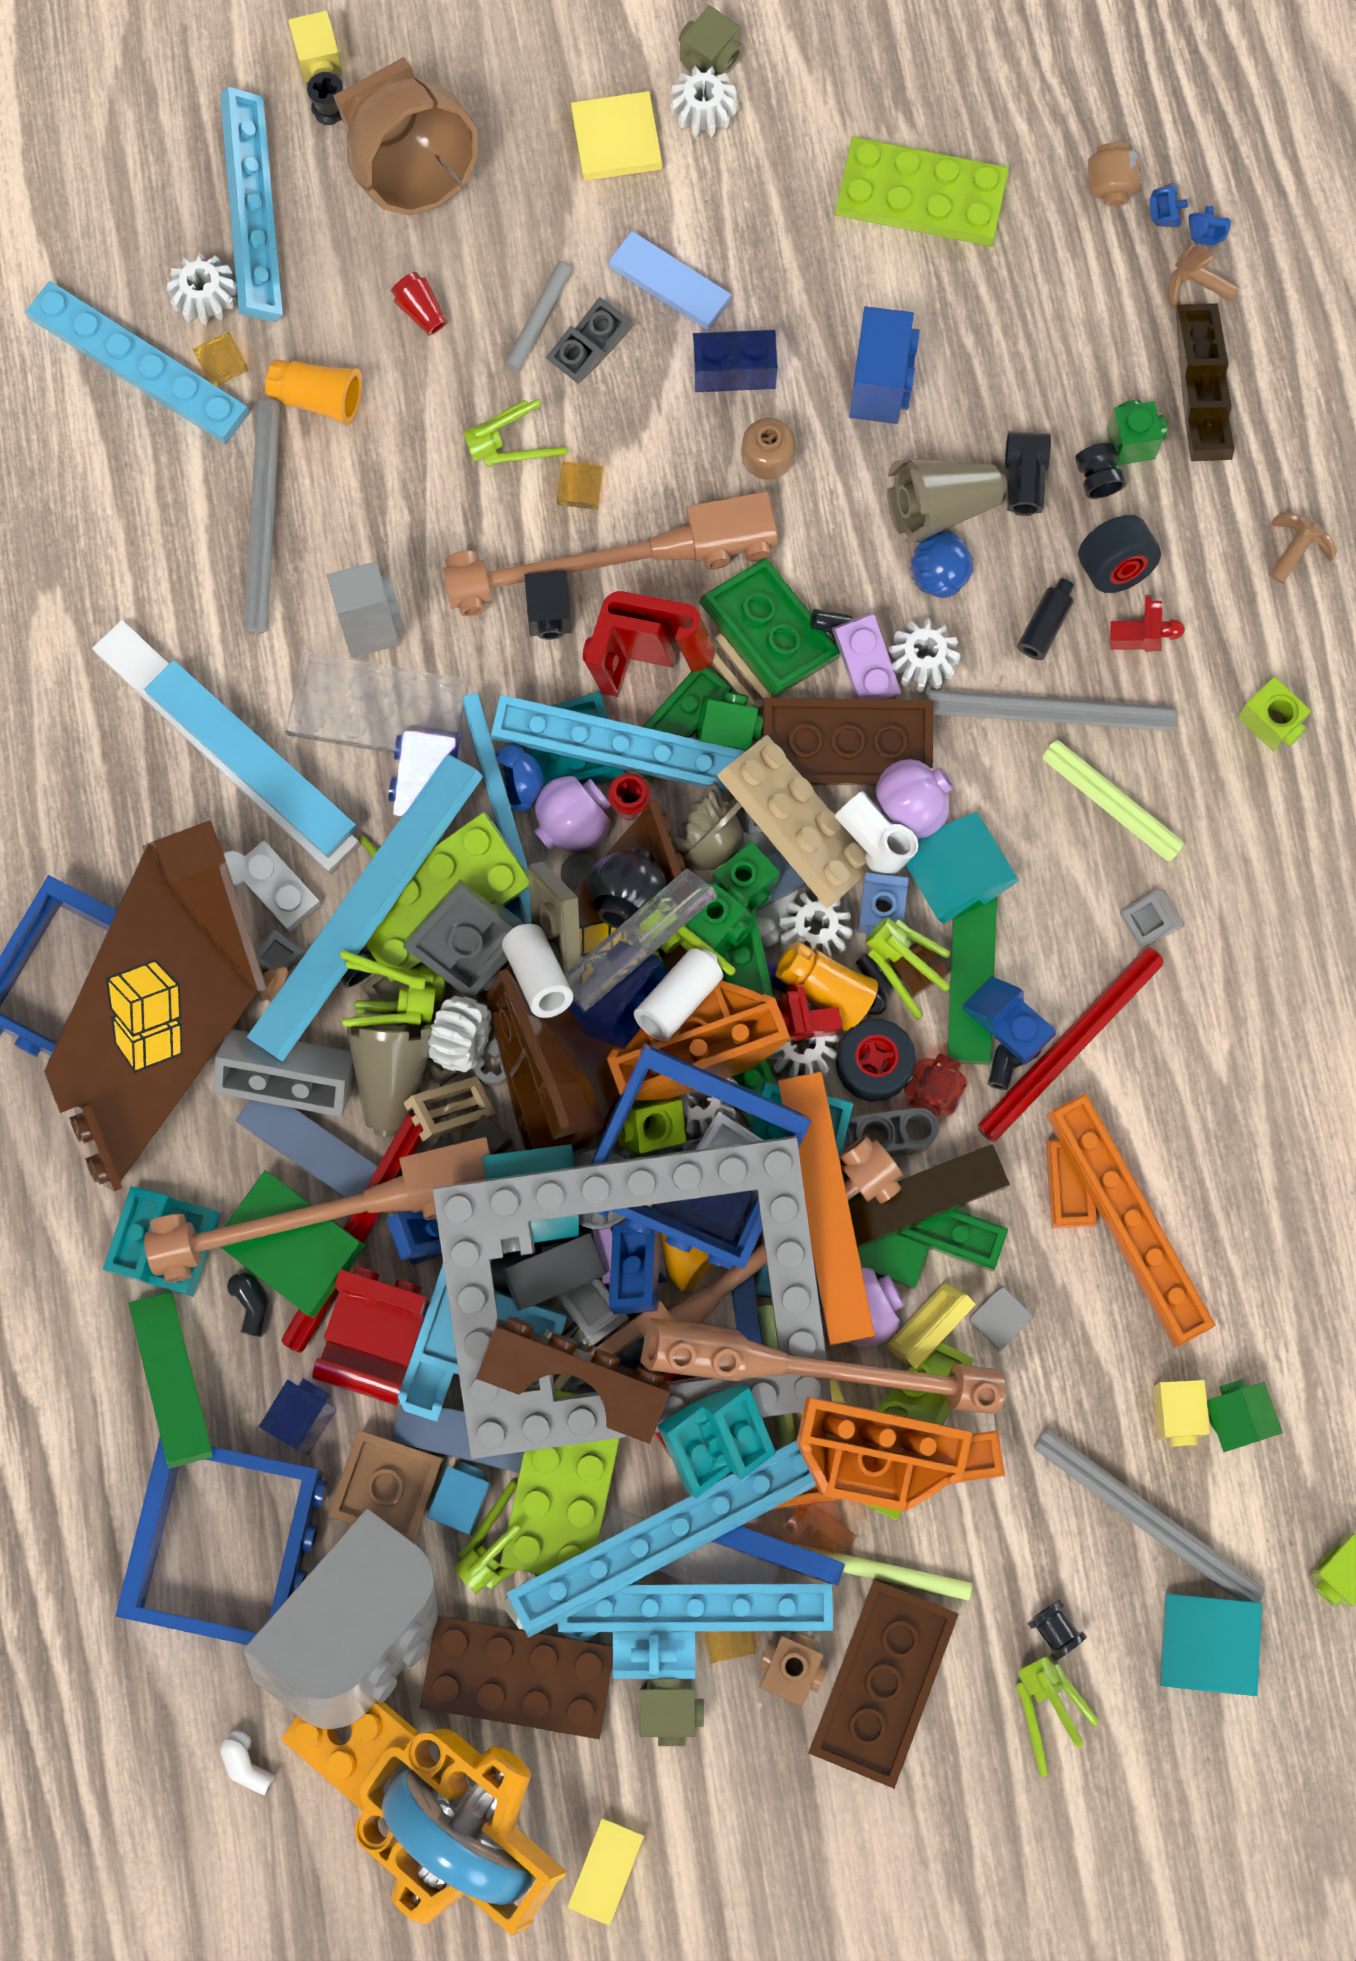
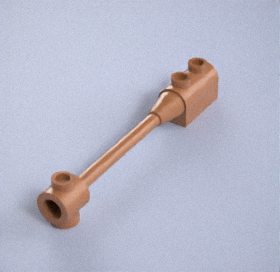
(710, 534)
(868, 1172)
(175, 1246)
(730, 1356)

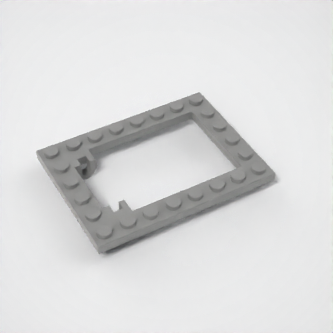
(495, 1217)

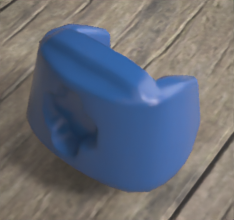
(1165, 207)
(1208, 229)

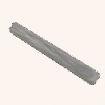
(262, 516)
(1052, 710)
(1148, 1517)

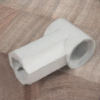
(886, 844)

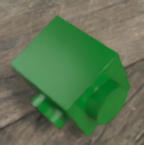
(1136, 431)
(729, 721)
(750, 875)
(723, 920)
(1243, 1415)

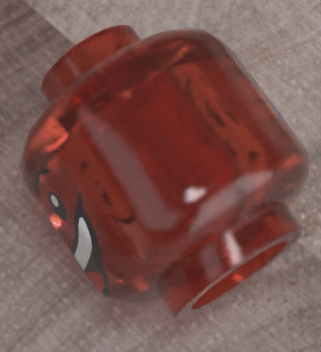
(936, 1085)

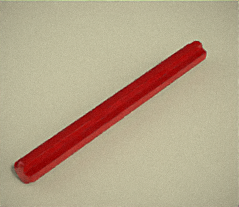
(1070, 1044)
(359, 1225)

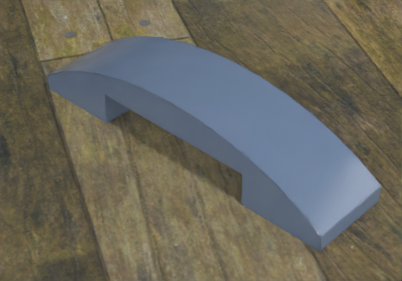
(446, 1437)

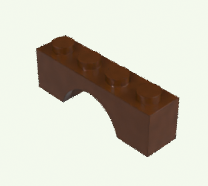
(520, 1357)

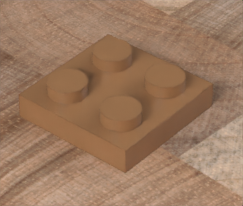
(388, 1481)

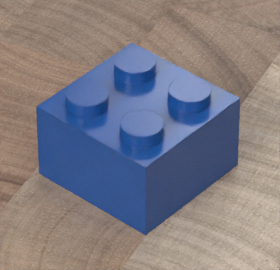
(884, 365)

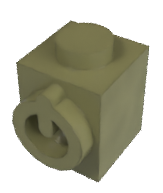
(711, 41)
(670, 1711)

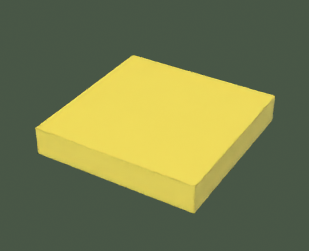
(616, 136)

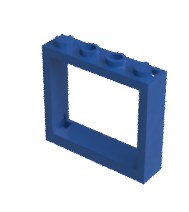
(25, 939)
(681, 1234)
(151, 1527)

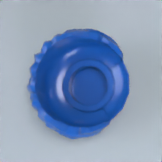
(941, 565)
(523, 776)

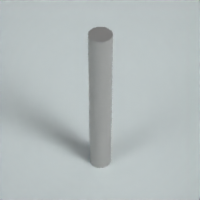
(538, 316)

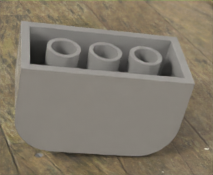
(348, 1627)

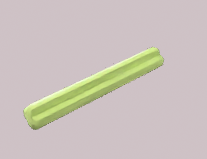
(1113, 800)

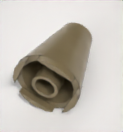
(940, 494)
(388, 1070)

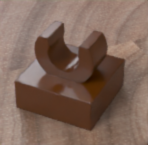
(911, 977)

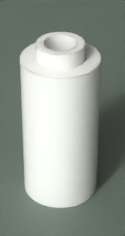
(537, 970)
(679, 994)

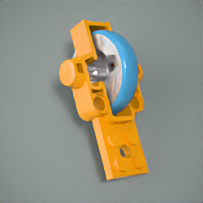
(434, 1819)

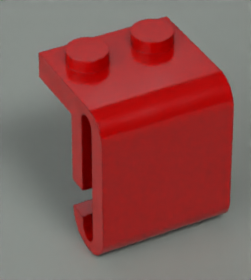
(642, 631)
(371, 1335)

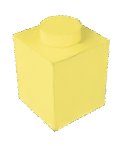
(315, 45)
(1181, 1412)

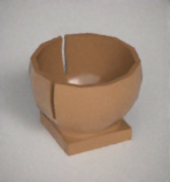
(399, 132)

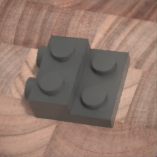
(463, 939)

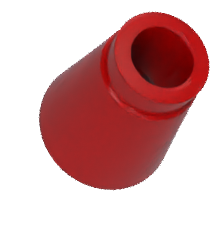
(418, 301)
(629, 788)

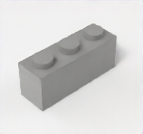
(366, 608)
(307, 1079)

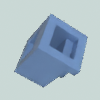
(885, 890)

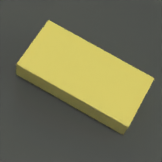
(930, 1325)
(605, 1871)

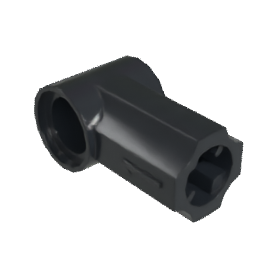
(1027, 460)

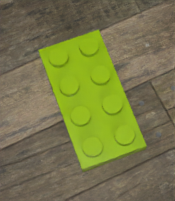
(921, 191)
(472, 854)
(559, 1503)

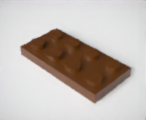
(849, 737)
(517, 1679)
(883, 1683)

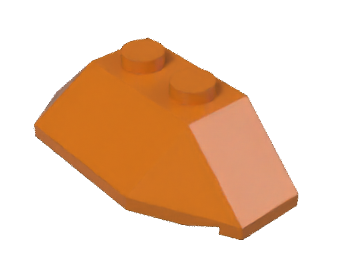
(723, 1035)
(879, 1454)

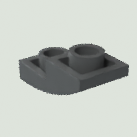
(590, 342)
(553, 1272)

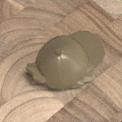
(711, 831)

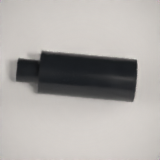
(1046, 620)

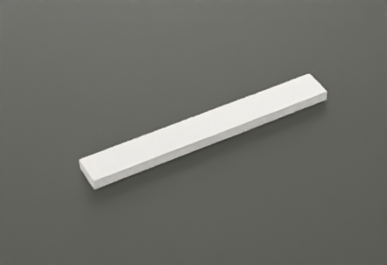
(138, 666)

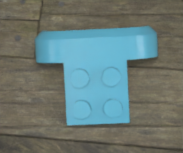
(435, 1352)

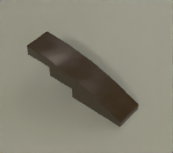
(1204, 382)
(929, 1195)

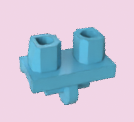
(653, 1655)

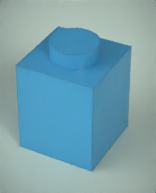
(460, 1498)

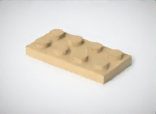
(796, 820)

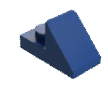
(1006, 1016)
(415, 1236)
(635, 1270)

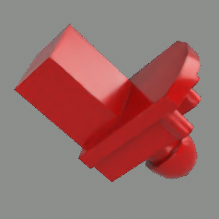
(1145, 634)
(805, 1023)

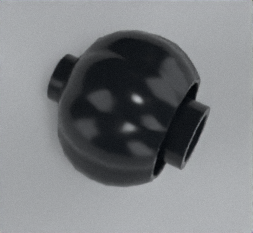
(624, 884)

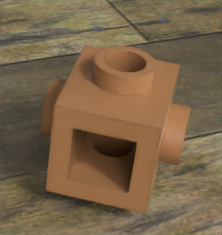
(776, 1678)

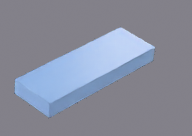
(670, 281)

